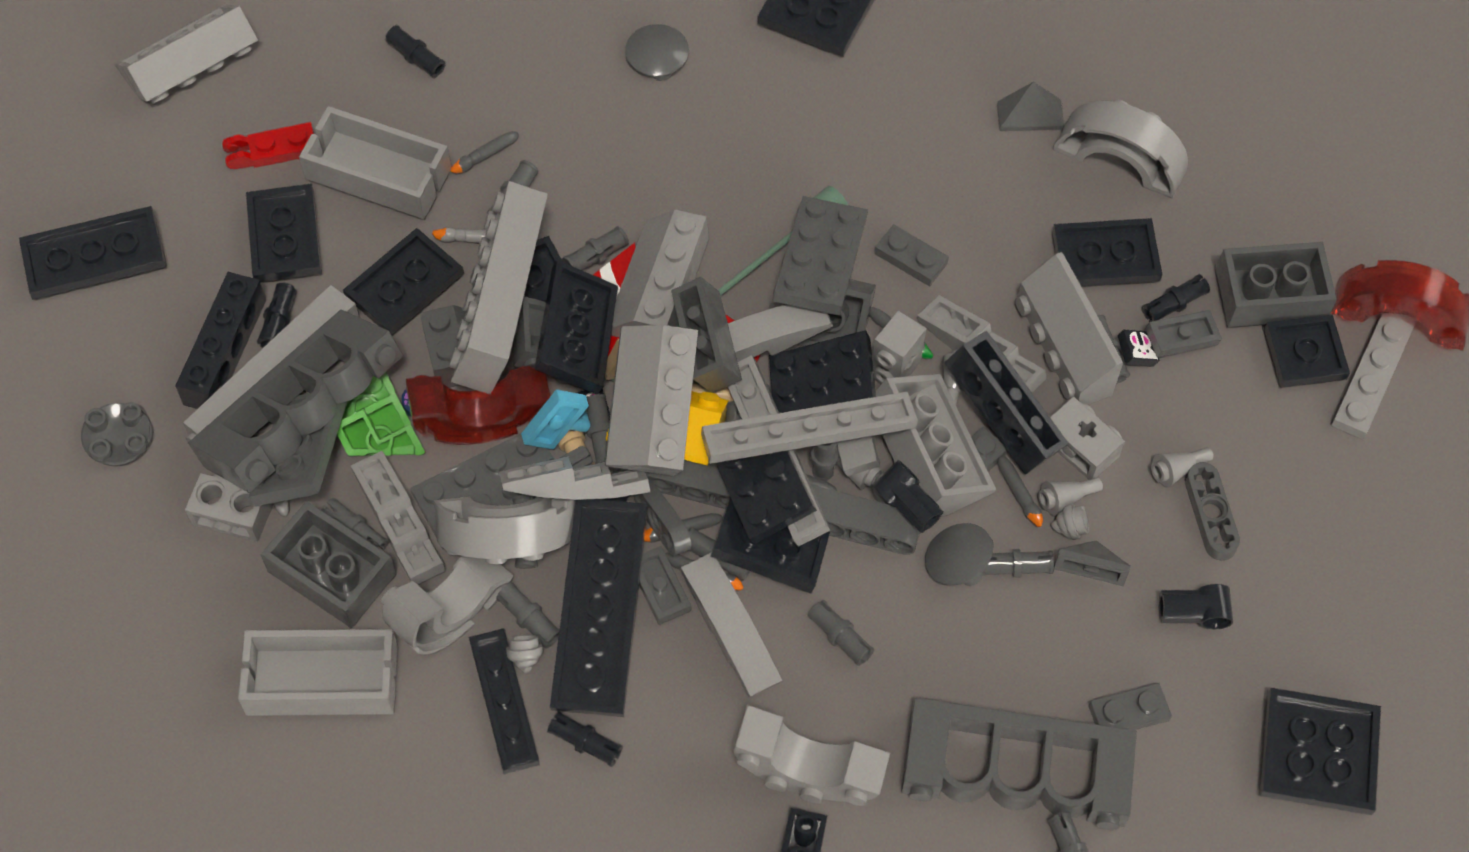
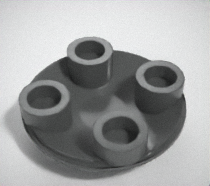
(657, 51)
(116, 433)
(959, 554)

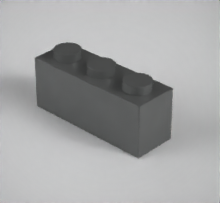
(702, 309)

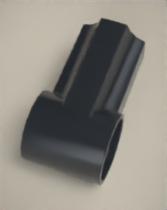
(903, 491)
(1207, 606)

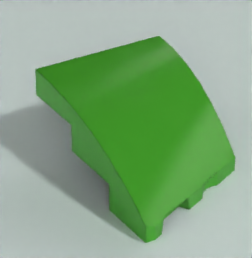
(378, 423)

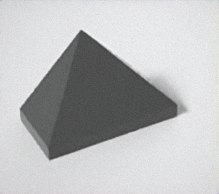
(1030, 110)
(1093, 562)

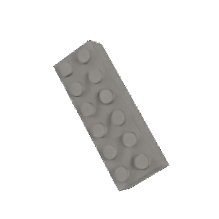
(497, 287)

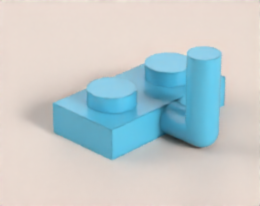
(558, 415)

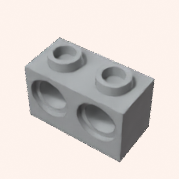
(225, 514)

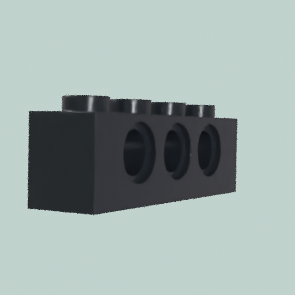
(221, 339)
(1005, 402)

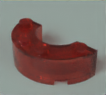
(1408, 291)
(475, 415)

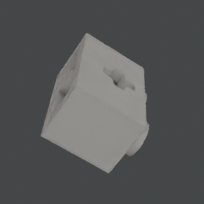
(898, 348)
(1091, 442)

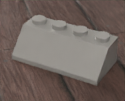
(187, 52)
(662, 261)
(1069, 332)
(651, 399)
(939, 446)

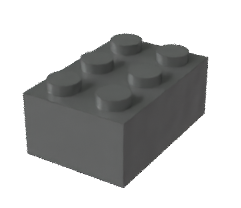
(1275, 283)
(328, 564)

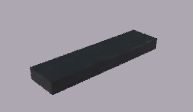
(504, 702)

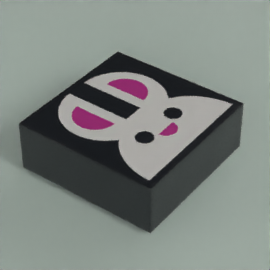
(1137, 348)

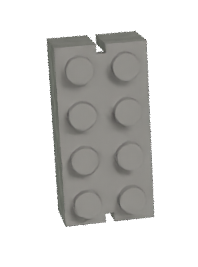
(375, 162)
(318, 672)

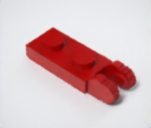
(267, 146)

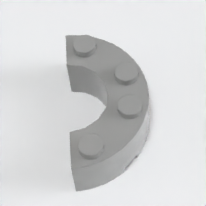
(1131, 135)
(503, 530)
(442, 616)
(806, 766)

